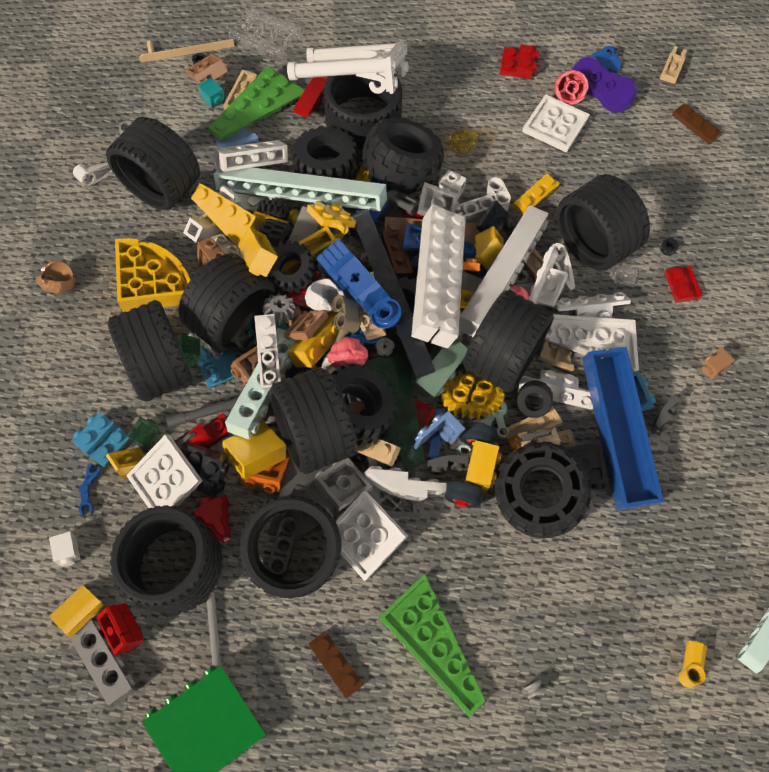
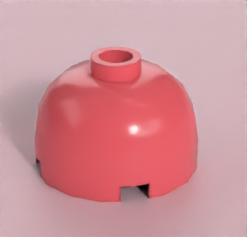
(571, 87)

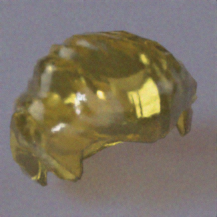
(464, 141)

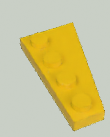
(224, 213)

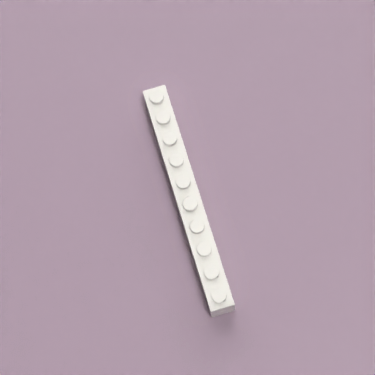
(504, 268)

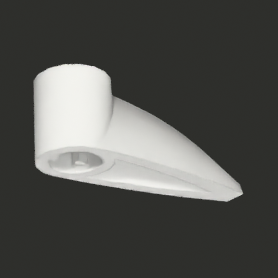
(93, 174)
(563, 264)

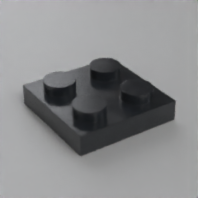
(499, 218)

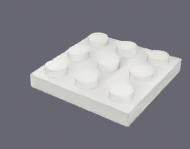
(556, 123)
(164, 475)
(368, 535)

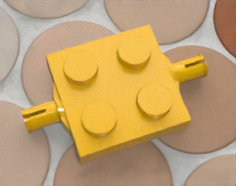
(331, 216)

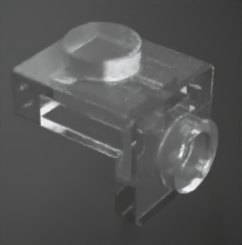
(624, 275)

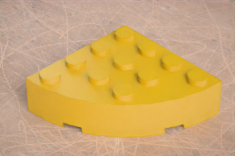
(147, 274)

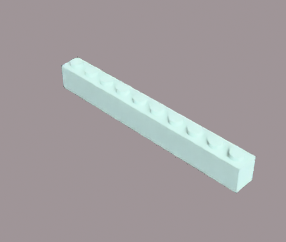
(303, 187)

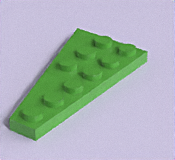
(429, 638)

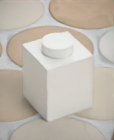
(64, 549)

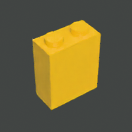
(256, 454)

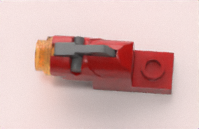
(204, 434)

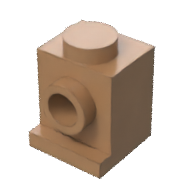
(717, 363)

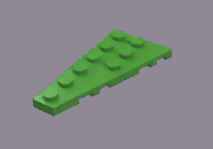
(259, 100)

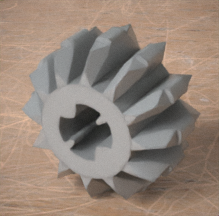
(279, 306)

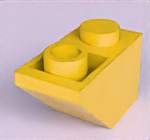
(488, 246)

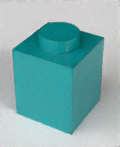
(211, 93)

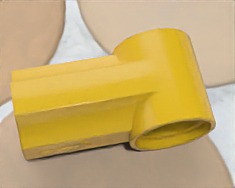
(693, 661)

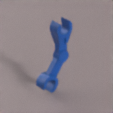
(84, 488)

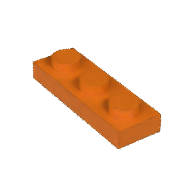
(471, 265)

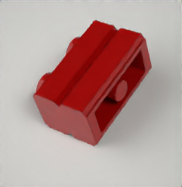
(120, 628)

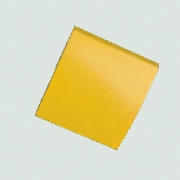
(76, 611)

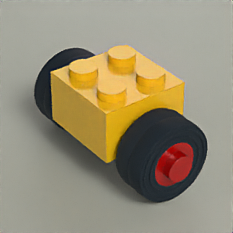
(481, 467)

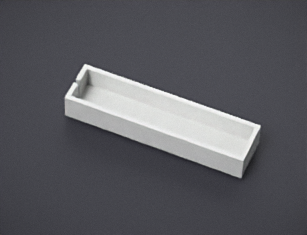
(439, 277)

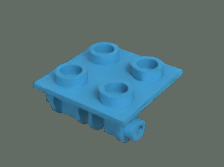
(216, 370)

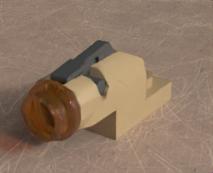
(551, 435)

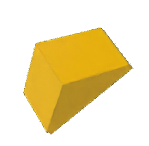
(125, 460)

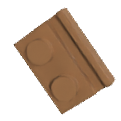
(306, 325)

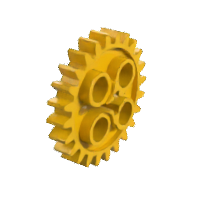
(460, 389)

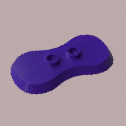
(612, 90)

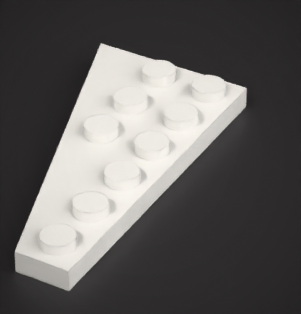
(593, 334)

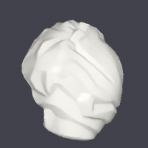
(321, 295)

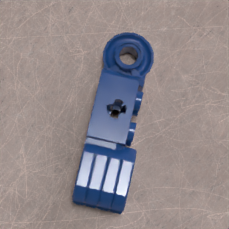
(354, 277)

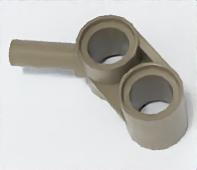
(347, 319)

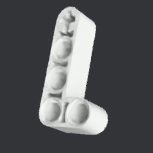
(477, 207)

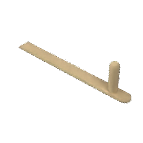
(152, 55)

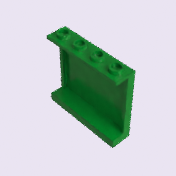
(203, 725)

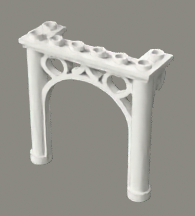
(367, 61)

